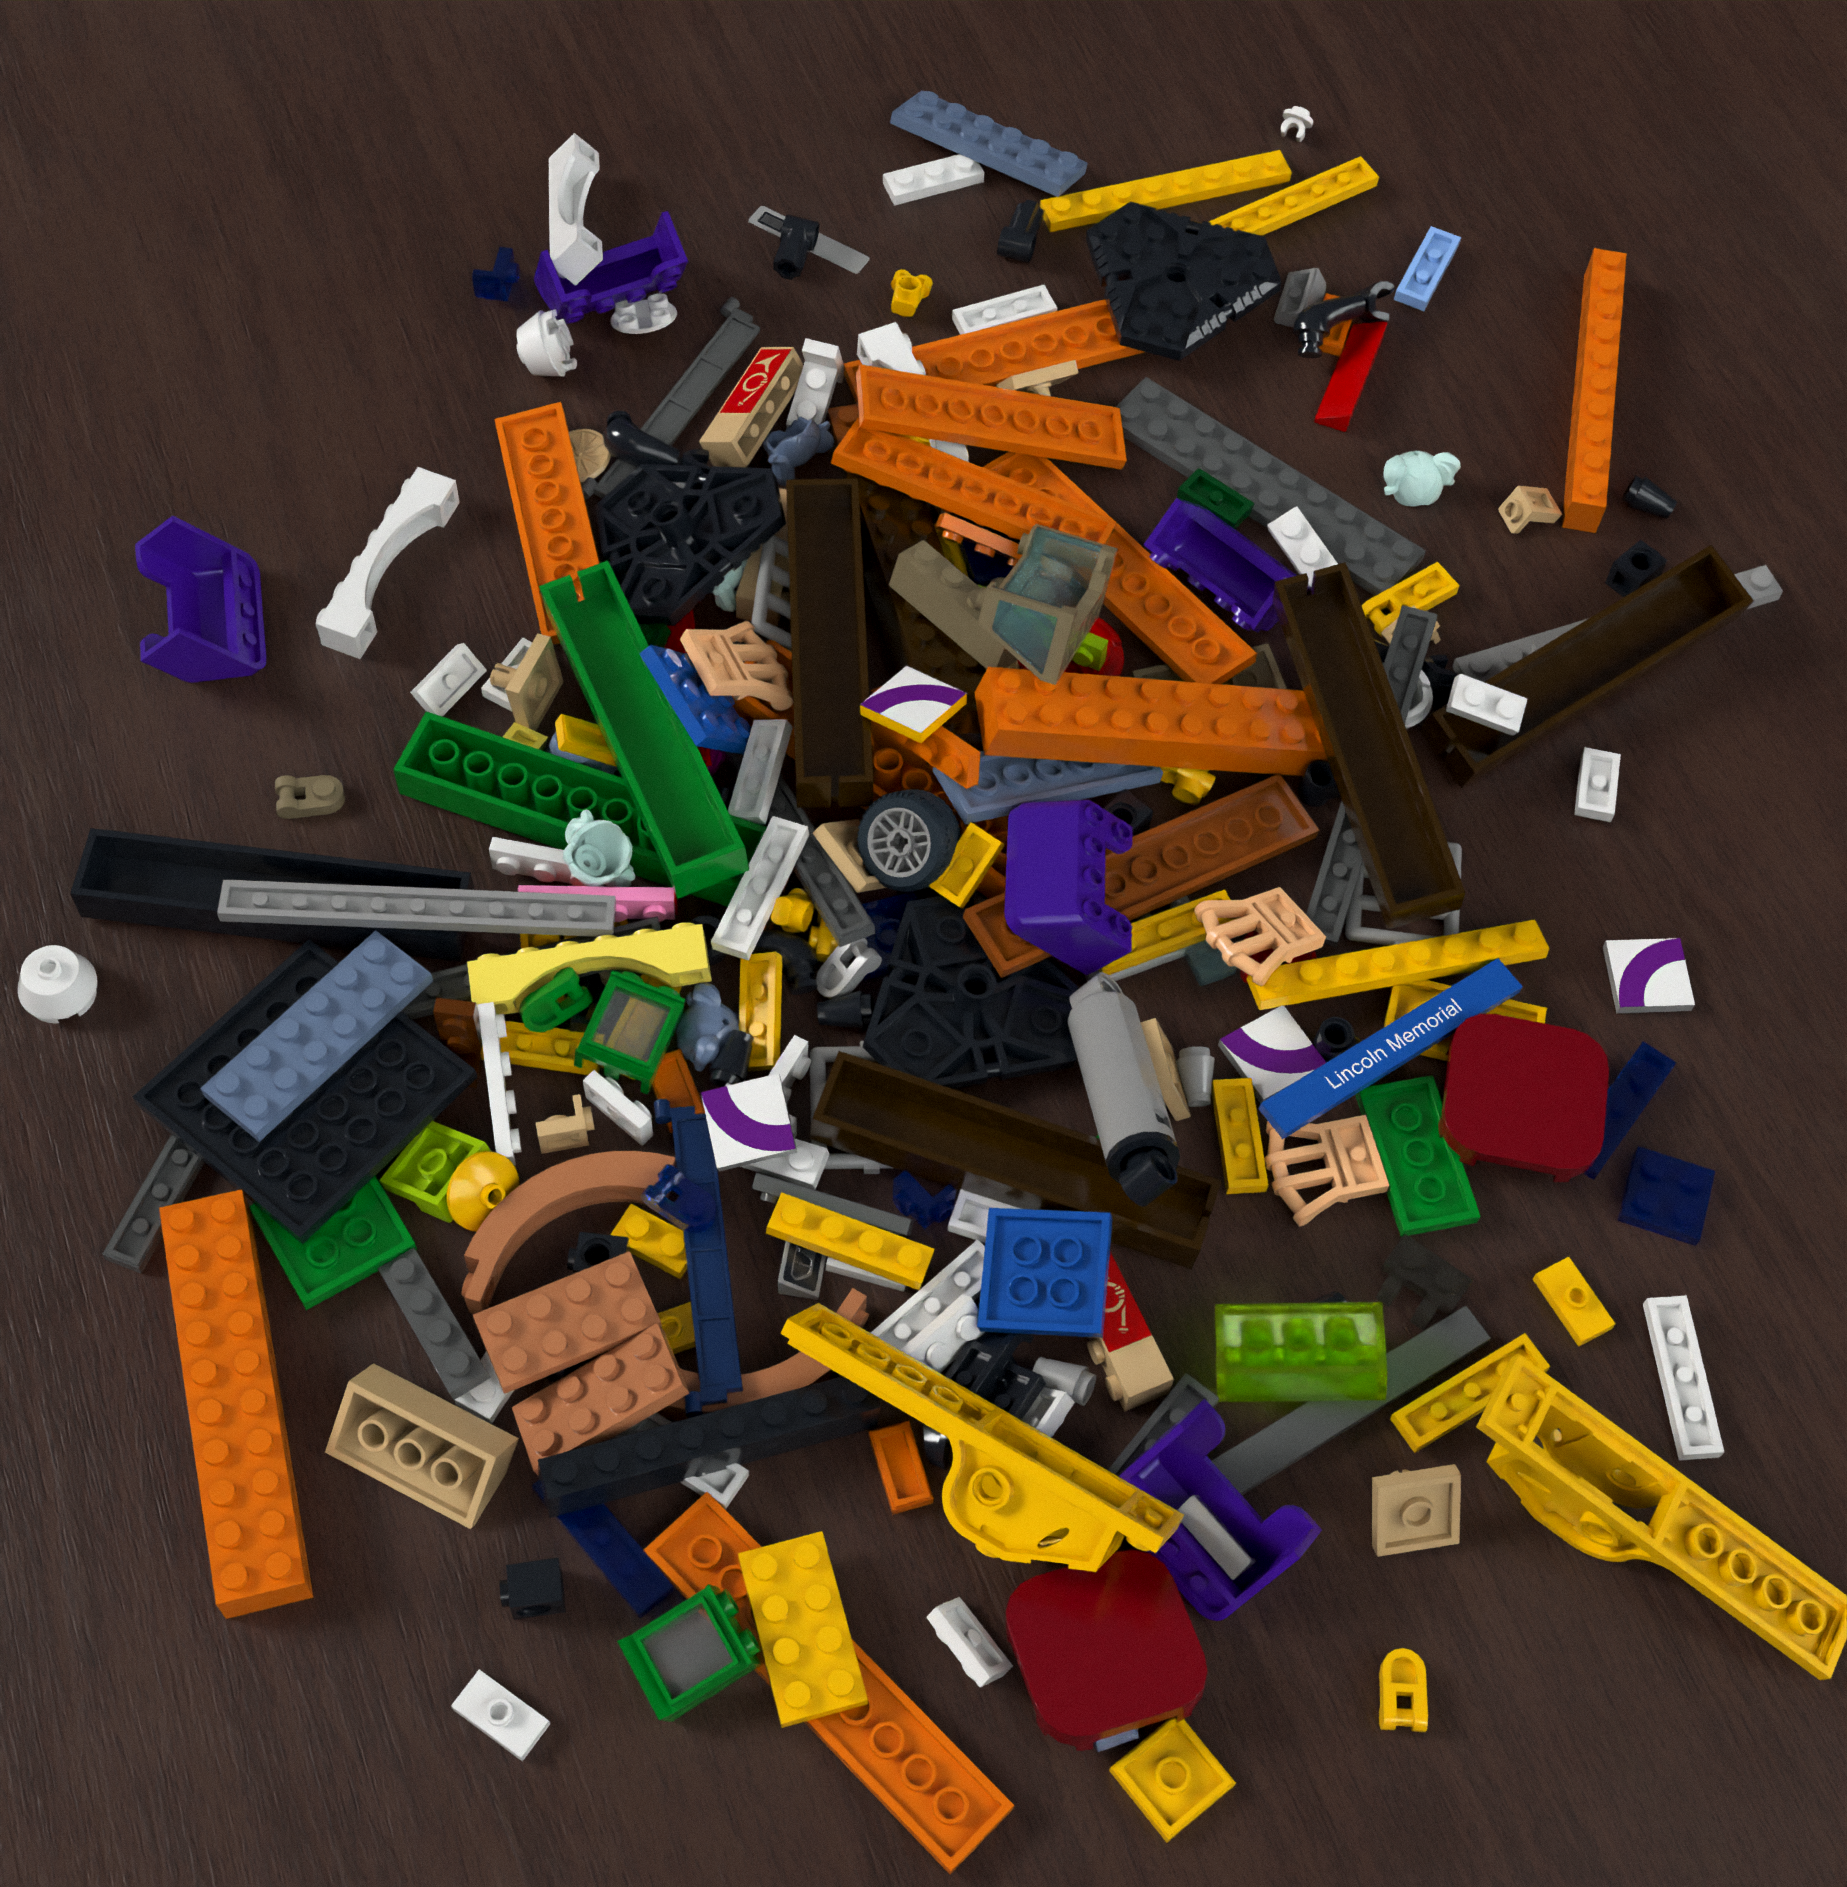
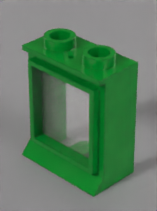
(631, 1028)
(691, 1653)

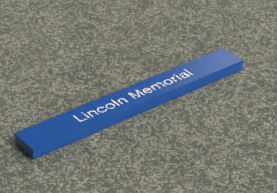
(1388, 1049)

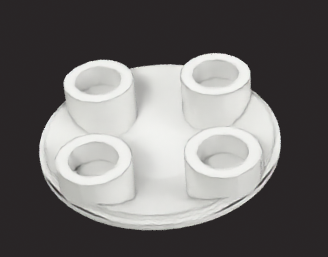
(643, 315)

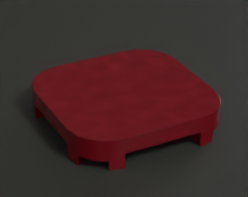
(1525, 1095)
(1105, 1648)

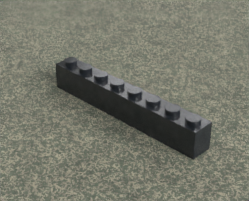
(705, 1444)

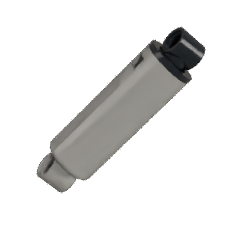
(1123, 1090)

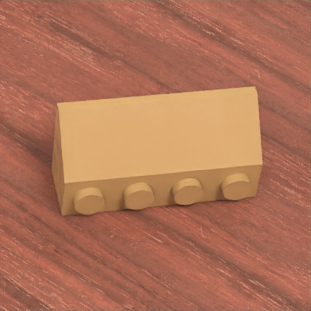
(420, 1444)

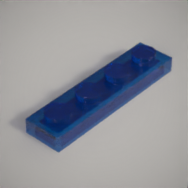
(1629, 1098)
(616, 1555)

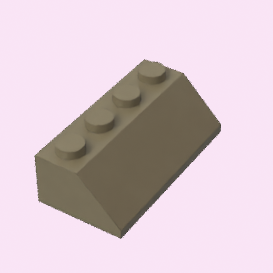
(947, 601)

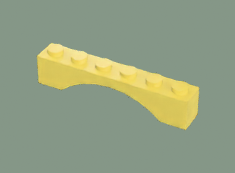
(670, 955)

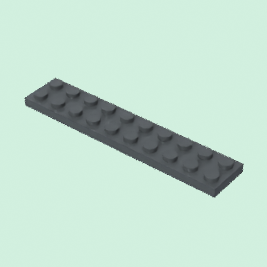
(1193, 440)

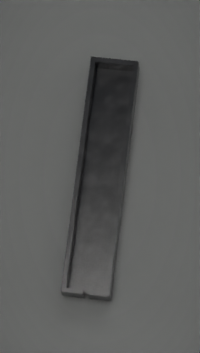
(182, 880)

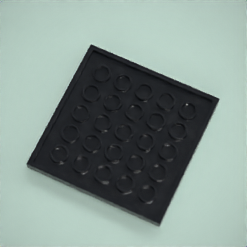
(337, 1133)

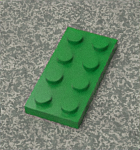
(1423, 1173)

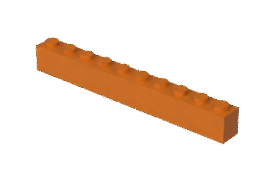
(1594, 392)

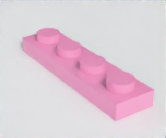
(630, 901)

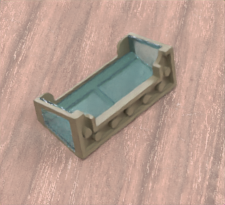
(1048, 599)

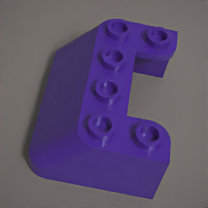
(622, 275)
(1219, 560)
(210, 605)
(1060, 881)
(1179, 1468)

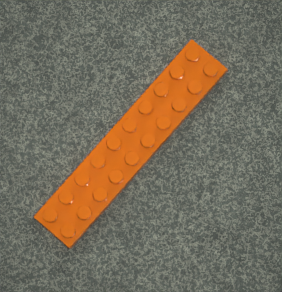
(1018, 347)
(1143, 592)
(883, 1743)

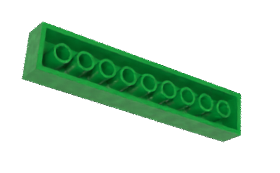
(533, 793)

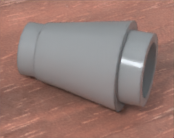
(1196, 1075)
(1067, 1377)

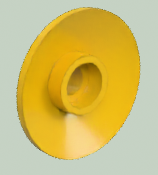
(472, 1184)

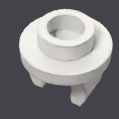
(1298, 118)

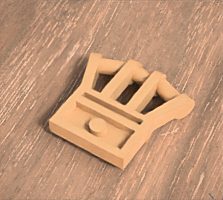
(723, 669)
(1276, 920)
(1349, 1159)

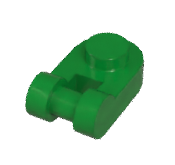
(541, 1009)

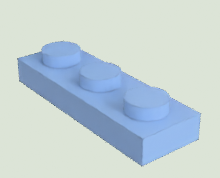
(1427, 268)

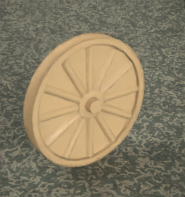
(589, 453)

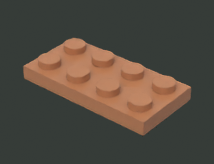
(566, 1322)
(602, 1397)

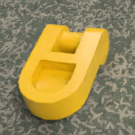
(1403, 1675)

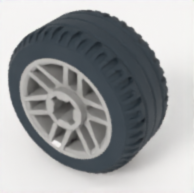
(907, 839)

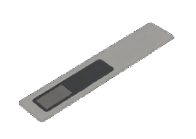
(825, 246)

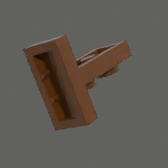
(460, 1031)

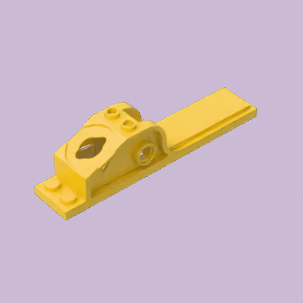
(1006, 1479)
(1690, 1533)

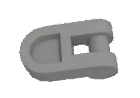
(840, 978)

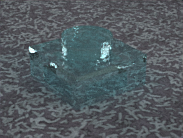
(1207, 963)

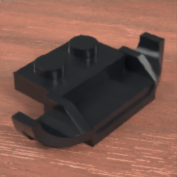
(991, 1373)

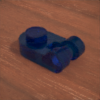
(692, 1210)

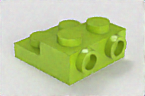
(427, 1166)

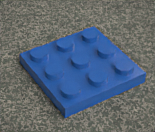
(707, 718)
(1045, 1272)

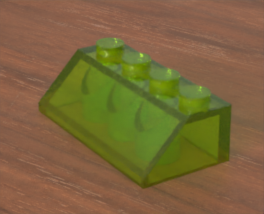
(1300, 1352)

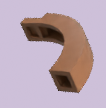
(546, 1196)
(786, 1376)

